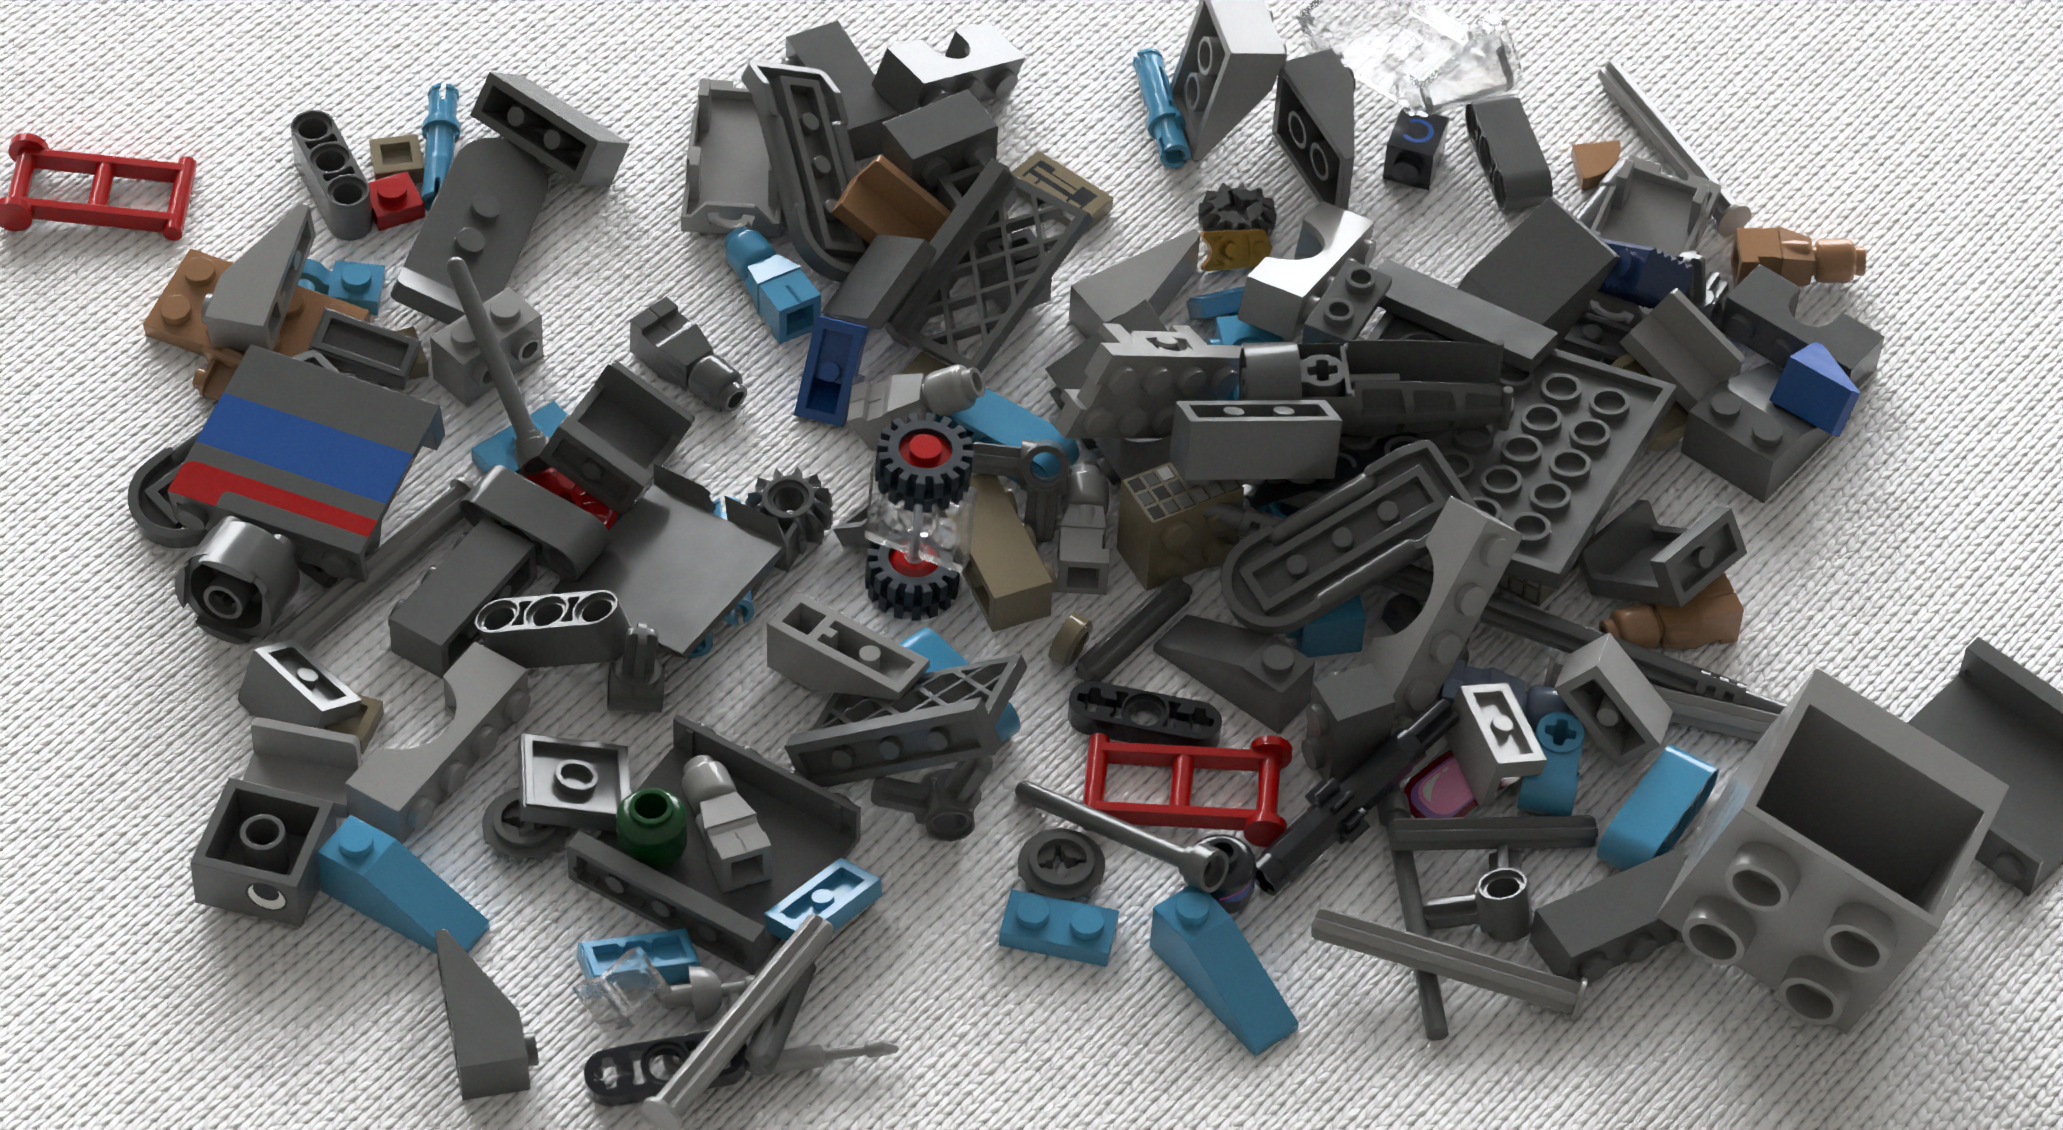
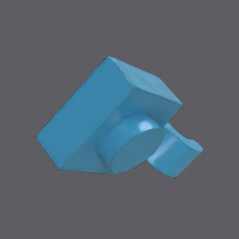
(349, 281)

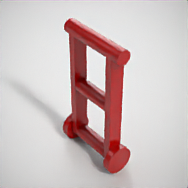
(33, 153)
(1259, 825)

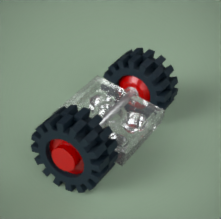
(919, 516)

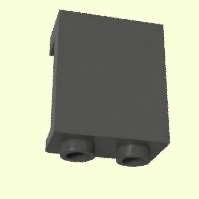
(1346, 305)
(617, 437)
(1659, 563)

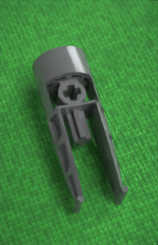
(1384, 383)

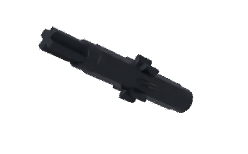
(1340, 806)

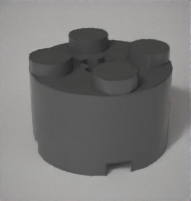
(238, 580)

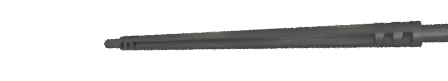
(1542, 626)

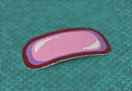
(1443, 790)

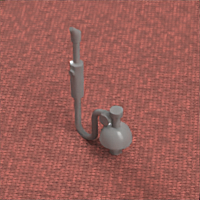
(706, 996)

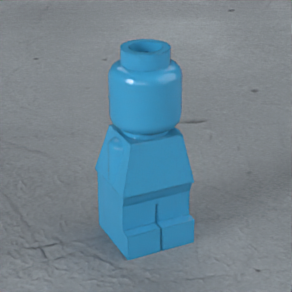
(775, 284)

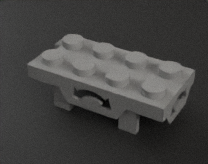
(728, 165)
(1651, 212)
(1137, 385)

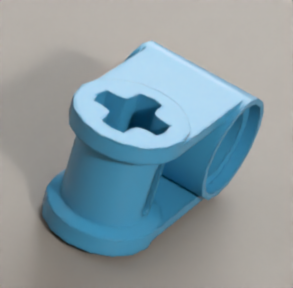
(1555, 789)

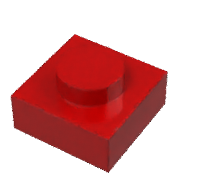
(395, 201)

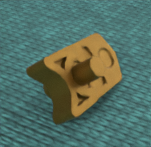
(1235, 249)

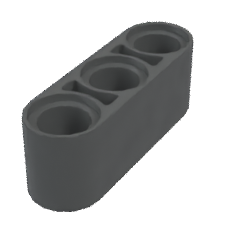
(1508, 152)
(331, 175)
(563, 533)
(555, 628)

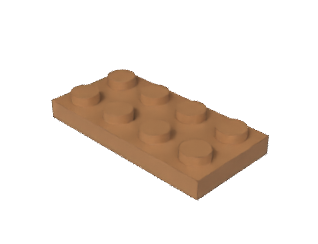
(178, 310)

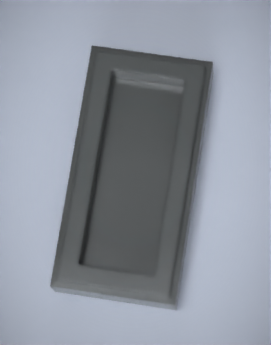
(366, 348)

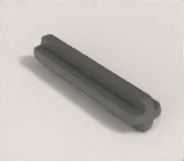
(1134, 630)
(773, 1032)

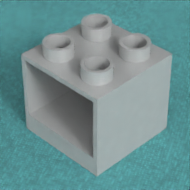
(1832, 853)

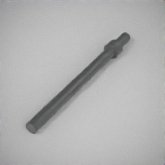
(1390, 807)

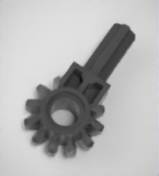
(805, 524)

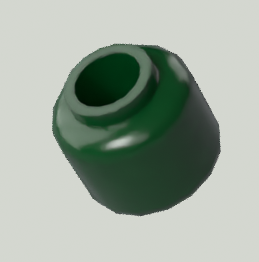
(652, 827)

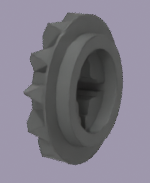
(1215, 211)
(502, 826)
(1078, 854)

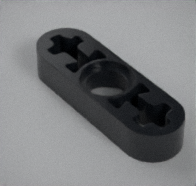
(1131, 700)
(622, 1059)

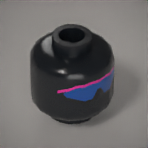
(1241, 875)

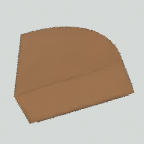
(1594, 161)

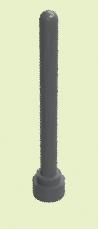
(529, 440)
(1198, 864)

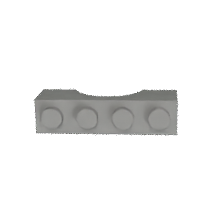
(1285, 292)
(1468, 561)
(403, 786)

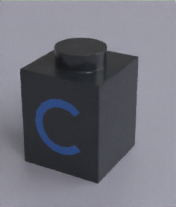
(1415, 149)

